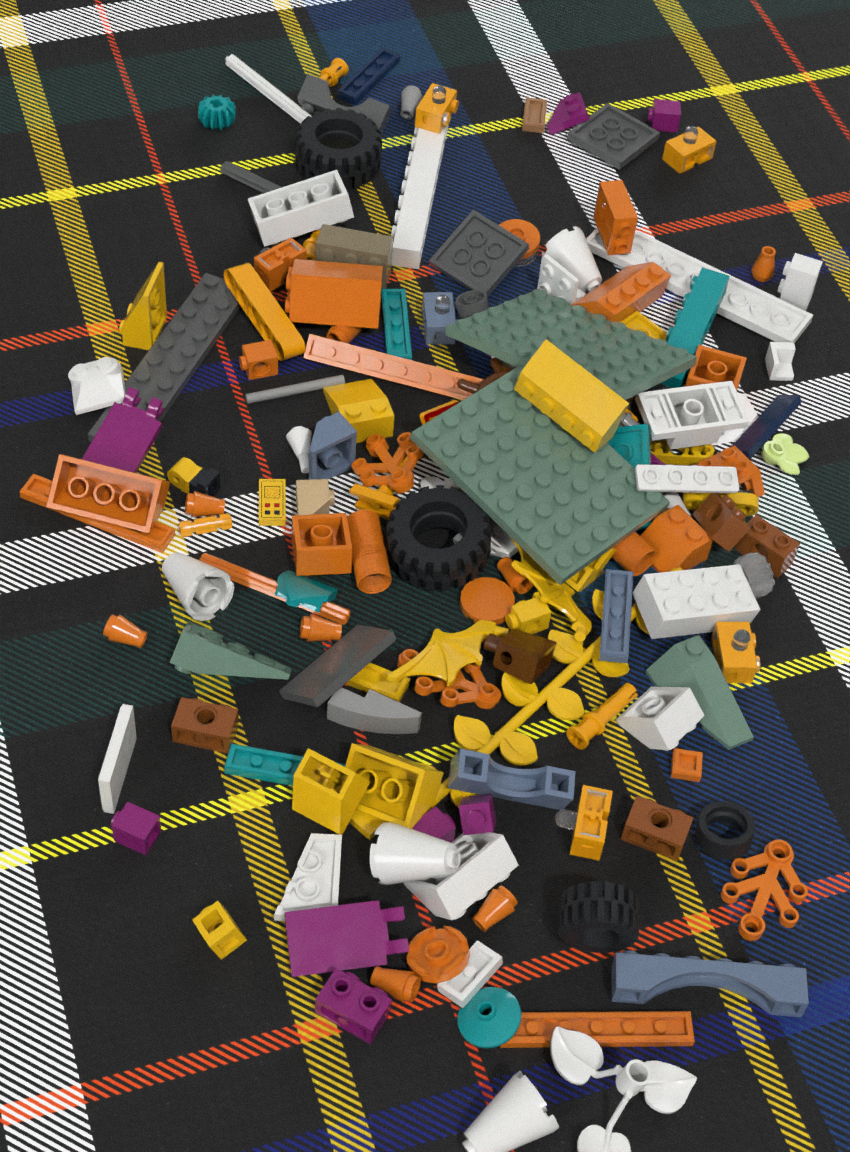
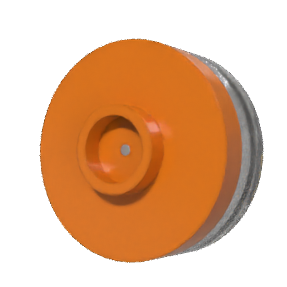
(529, 234)

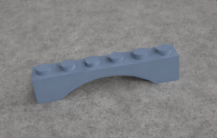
(776, 989)

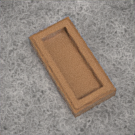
(534, 115)

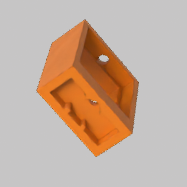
(616, 219)

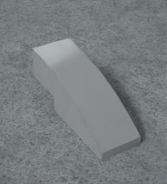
(372, 713)

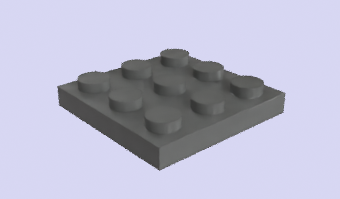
(613, 136)
(479, 254)

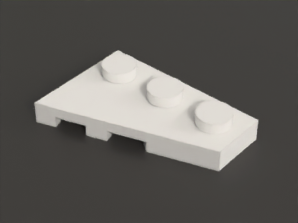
(315, 878)

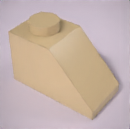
(314, 497)

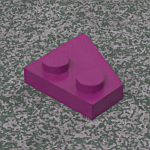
(568, 113)

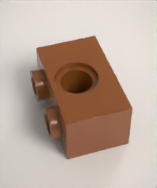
(722, 520)
(770, 542)
(215, 736)
(664, 841)

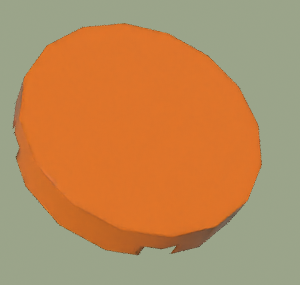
(487, 600)
(438, 954)

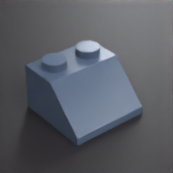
(332, 447)

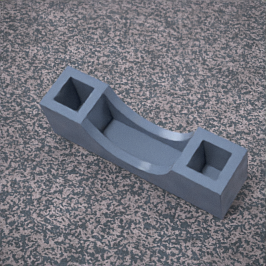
(541, 786)

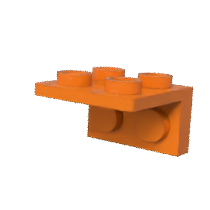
(748, 474)

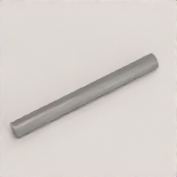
(293, 389)

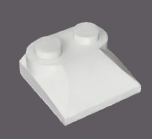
(97, 384)

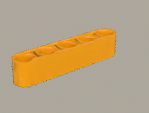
(264, 311)

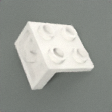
(558, 280)

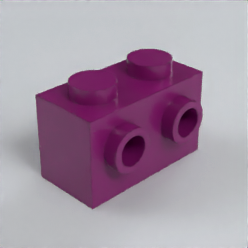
(353, 1005)

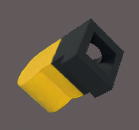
(192, 478)

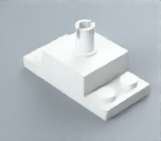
(692, 413)

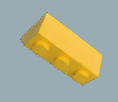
(398, 787)

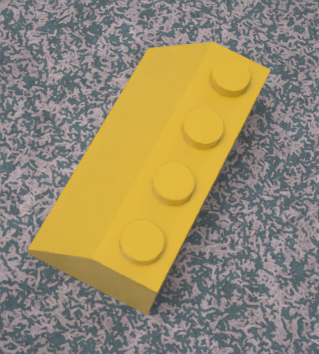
(571, 396)

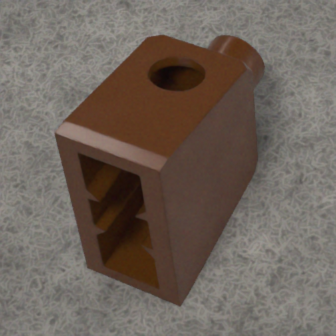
(521, 654)

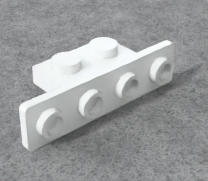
(686, 479)

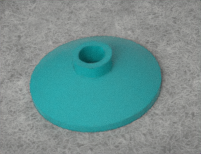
(494, 1028)

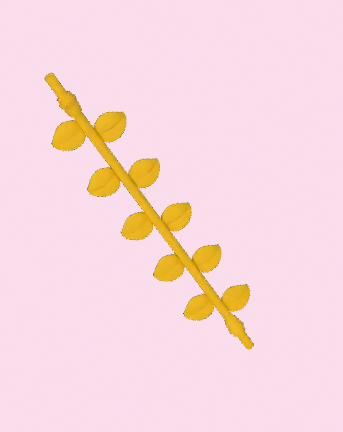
(561, 702)

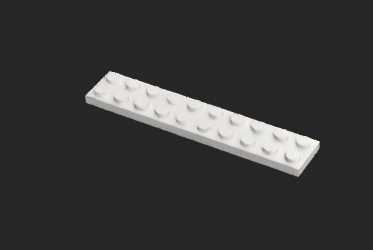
(742, 301)

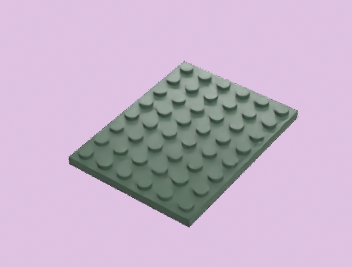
(608, 350)
(538, 478)

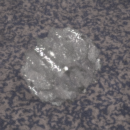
(757, 573)

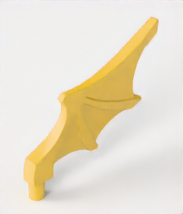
(553, 593)
(449, 653)

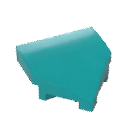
(303, 591)

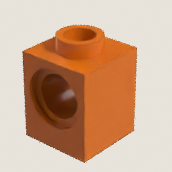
(259, 360)

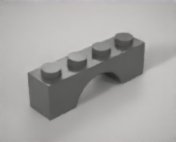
(316, 97)

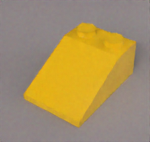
(146, 313)
(363, 407)

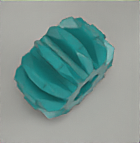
(216, 112)

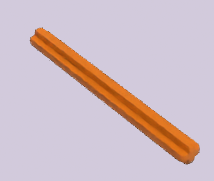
(268, 586)

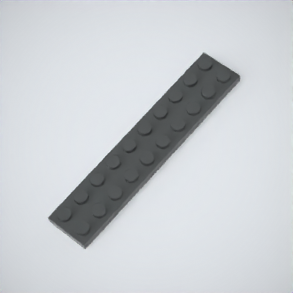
(181, 345)

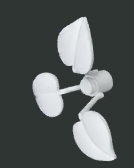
(663, 1084)

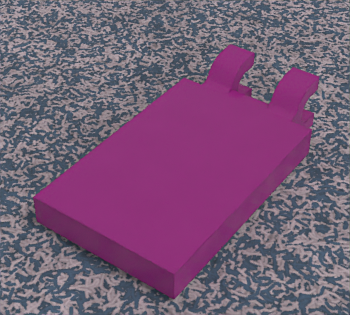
(126, 433)
(341, 937)

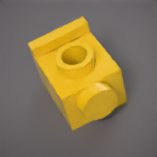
(529, 615)
(219, 929)

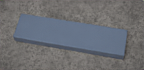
(616, 616)

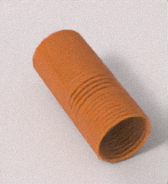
(368, 552)
(634, 554)

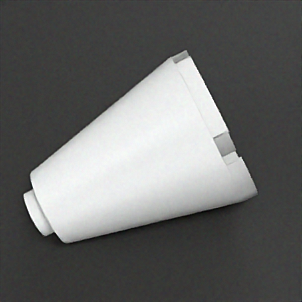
(574, 254)
(198, 585)
(410, 855)
(510, 1119)

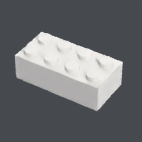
(301, 208)
(694, 600)

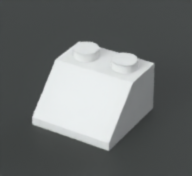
(662, 716)

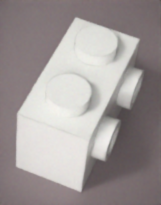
(799, 281)

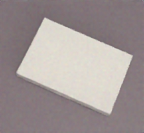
(117, 759)

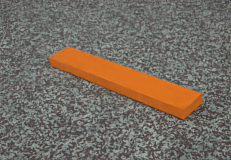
(38, 490)
(607, 1028)

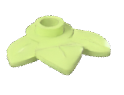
(784, 453)

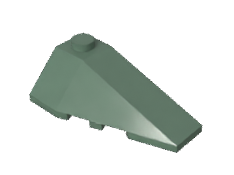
(206, 653)
(695, 667)

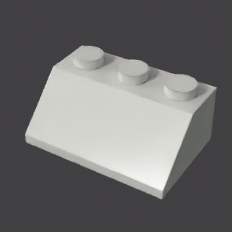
(484, 863)

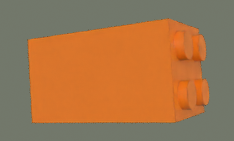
(334, 293)

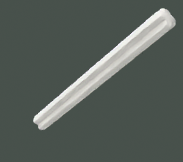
(266, 88)

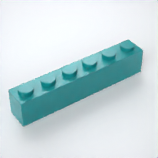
(696, 316)

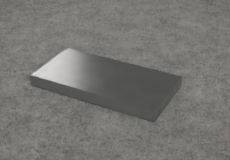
(337, 665)

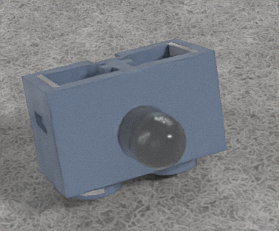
(437, 313)

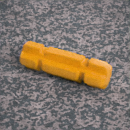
(205, 525)

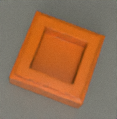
(686, 765)

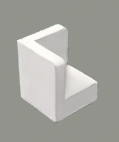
(779, 361)

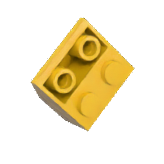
(327, 791)

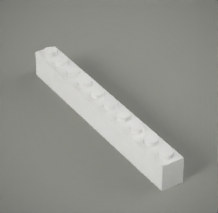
(417, 198)

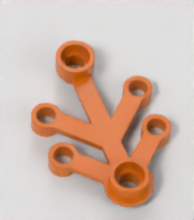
(400, 479)
(480, 692)
(766, 886)

